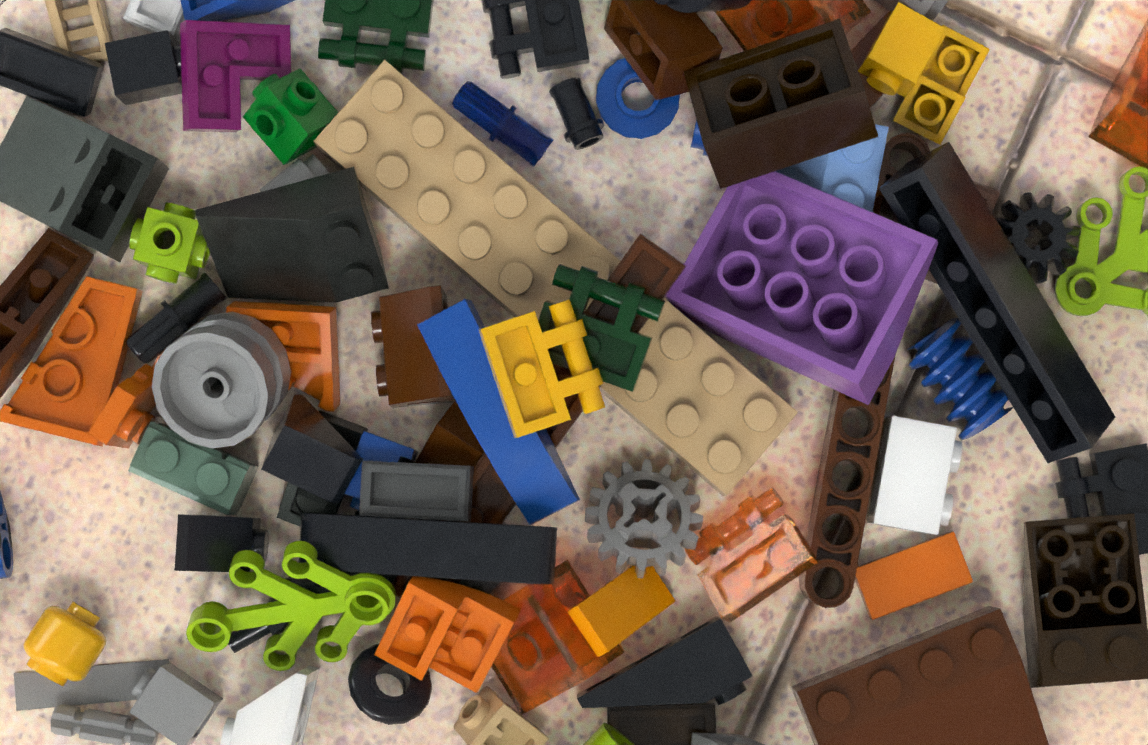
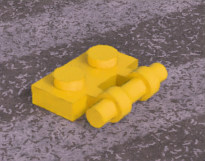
(526, 373)

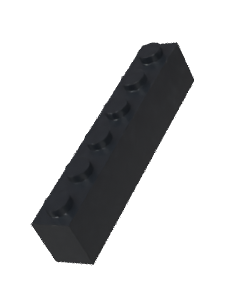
(1000, 304)

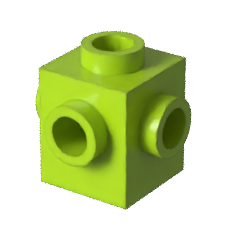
(186, 253)

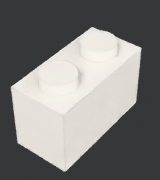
(914, 475)

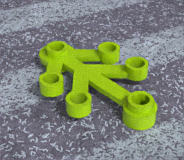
(1129, 254)
(213, 623)

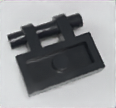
(554, 35)
(1120, 482)

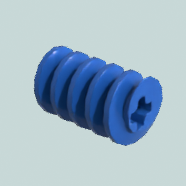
(959, 379)

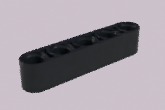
(433, 547)

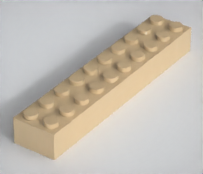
(510, 246)

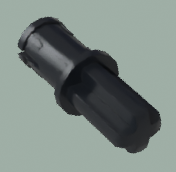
(175, 318)

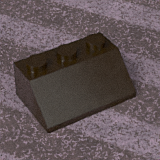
(780, 104)

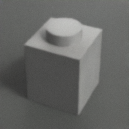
(174, 703)

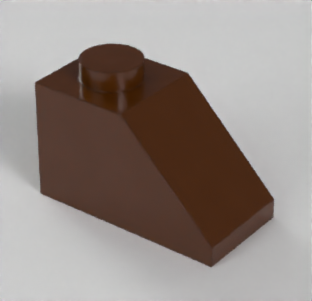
(660, 43)

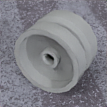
(221, 380)

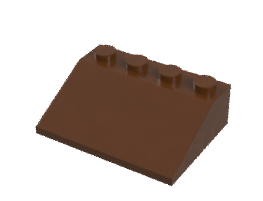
(932, 689)

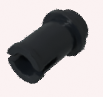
(577, 114)

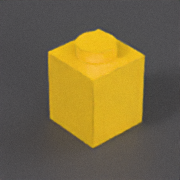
(901, 51)

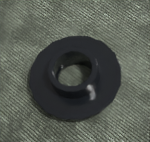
(377, 704)

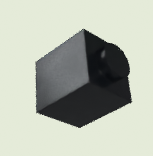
(145, 67)

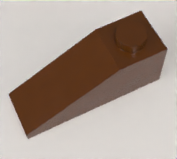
(34, 299)

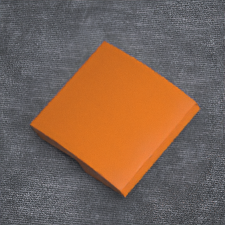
(447, 630)

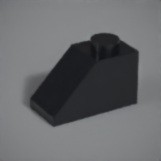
(211, 541)

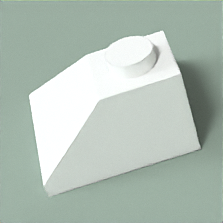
(277, 715)

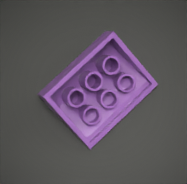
(805, 281)

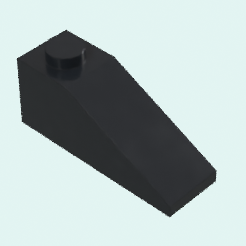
(684, 671)

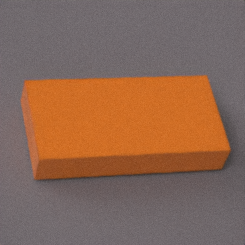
(912, 575)

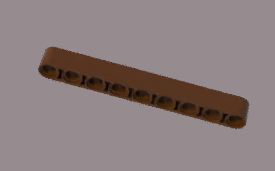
(859, 451)

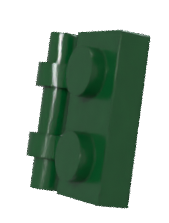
(395, 17)
(610, 346)

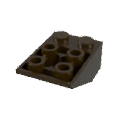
(1084, 601)

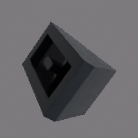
(311, 453)

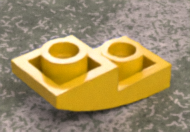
(941, 86)

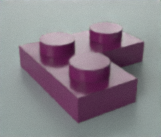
(214, 62)

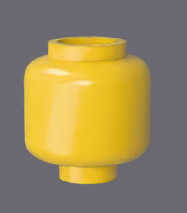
(64, 643)

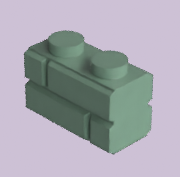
(193, 470)

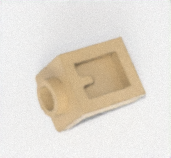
(491, 721)

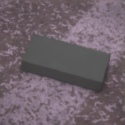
(416, 491)

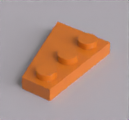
(79, 363)

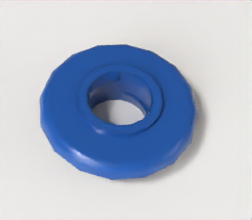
(623, 119)

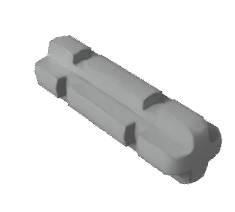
(101, 726)

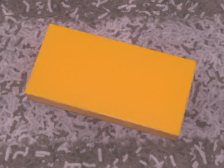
(620, 608)

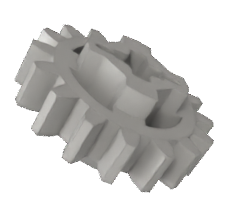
(657, 499)

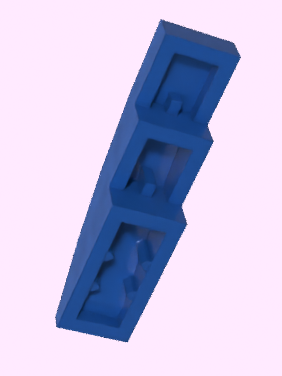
(524, 464)

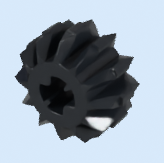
(1054, 234)

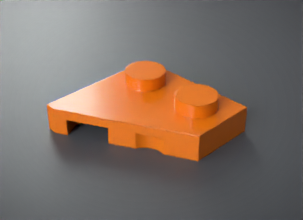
(310, 344)
(127, 410)

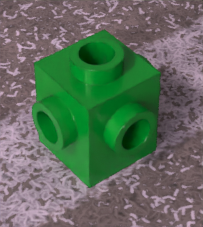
(289, 114)

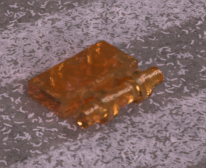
(756, 566)

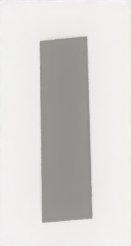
(100, 685)

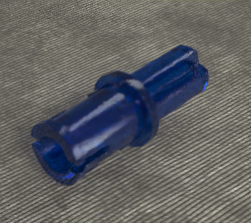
(501, 122)

